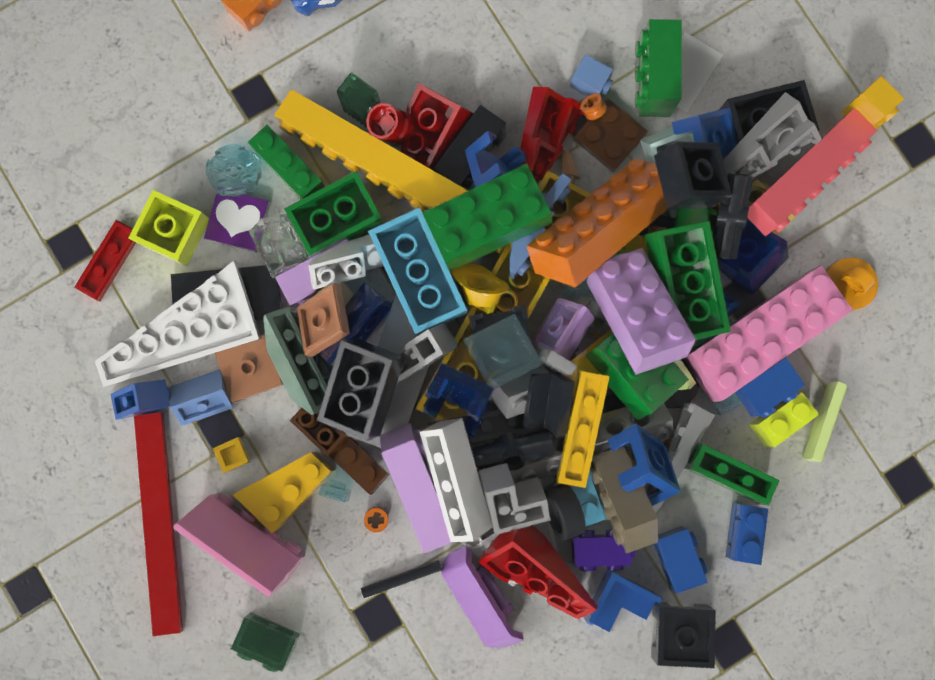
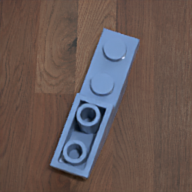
(519, 253)

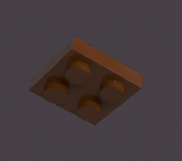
(611, 136)

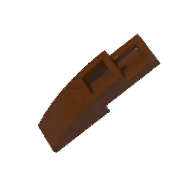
(342, 451)

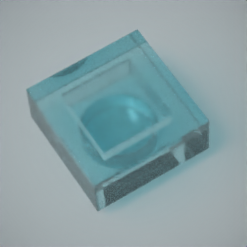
(335, 490)

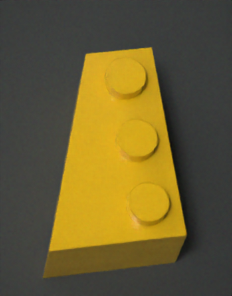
(283, 492)

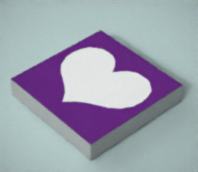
(234, 218)

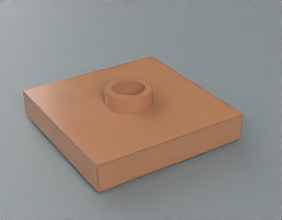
(323, 320)
(247, 370)

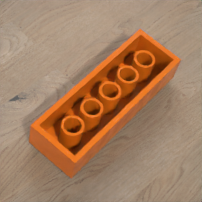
(599, 225)

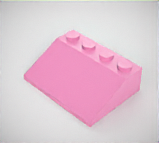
(241, 542)

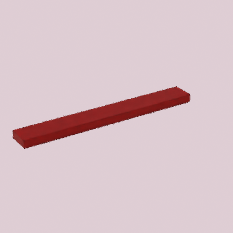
(158, 524)

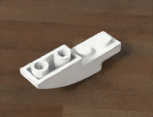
(344, 262)

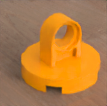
(855, 281)

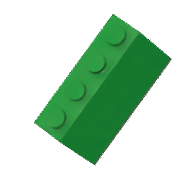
(691, 275)

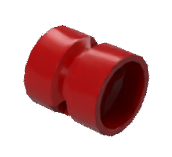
(390, 124)

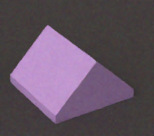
(563, 328)

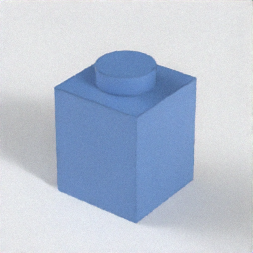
(591, 77)

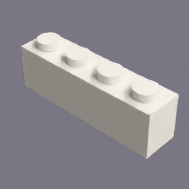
(456, 480)

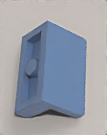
(199, 398)

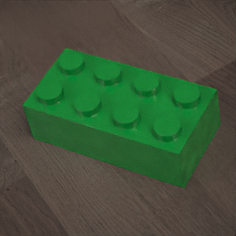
(488, 217)

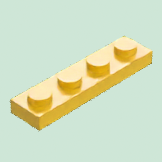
(582, 428)

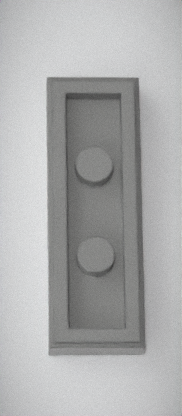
(555, 361)

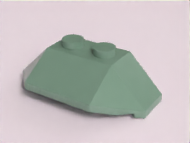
(301, 375)

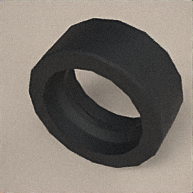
(565, 512)

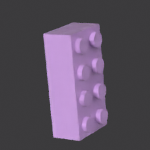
(640, 311)
(412, 476)

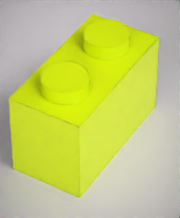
(784, 421)

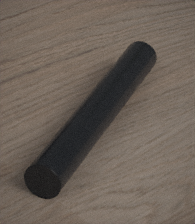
(401, 579)

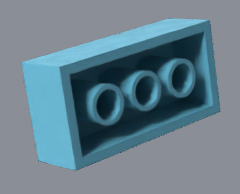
(418, 271)

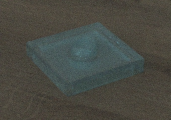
(502, 352)

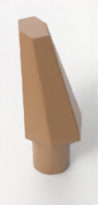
(569, 167)

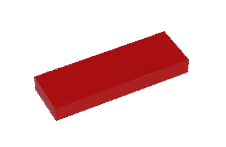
(106, 261)

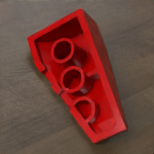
(435, 126)
(533, 562)

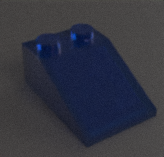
(756, 258)

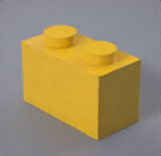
(877, 102)

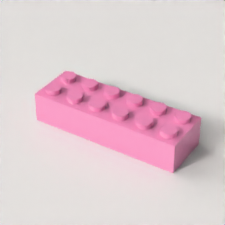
(767, 334)

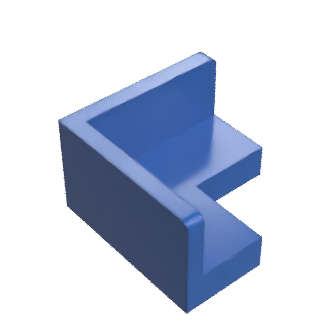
(617, 593)

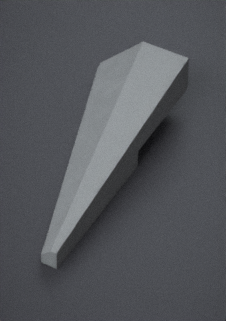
(776, 135)
(687, 435)

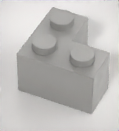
(511, 503)

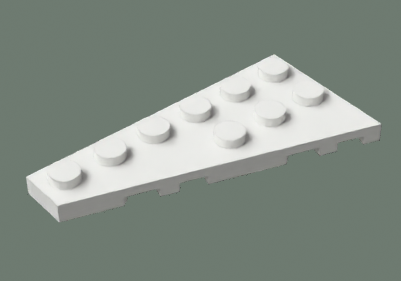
(197, 325)

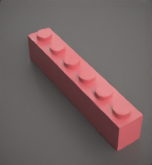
(810, 172)

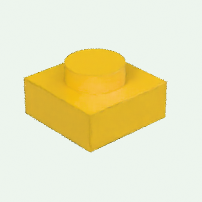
(231, 455)

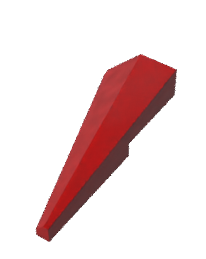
(546, 127)

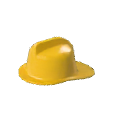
(480, 286)

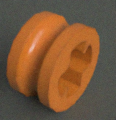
(593, 106)
(370, 513)

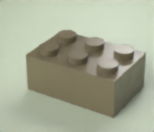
(629, 512)

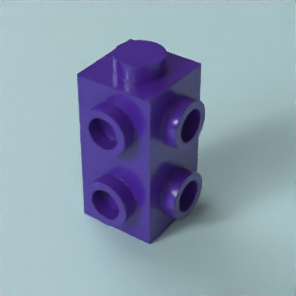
(599, 550)

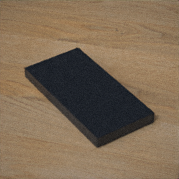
(260, 287)

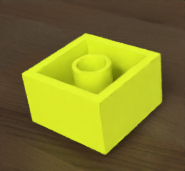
(169, 228)

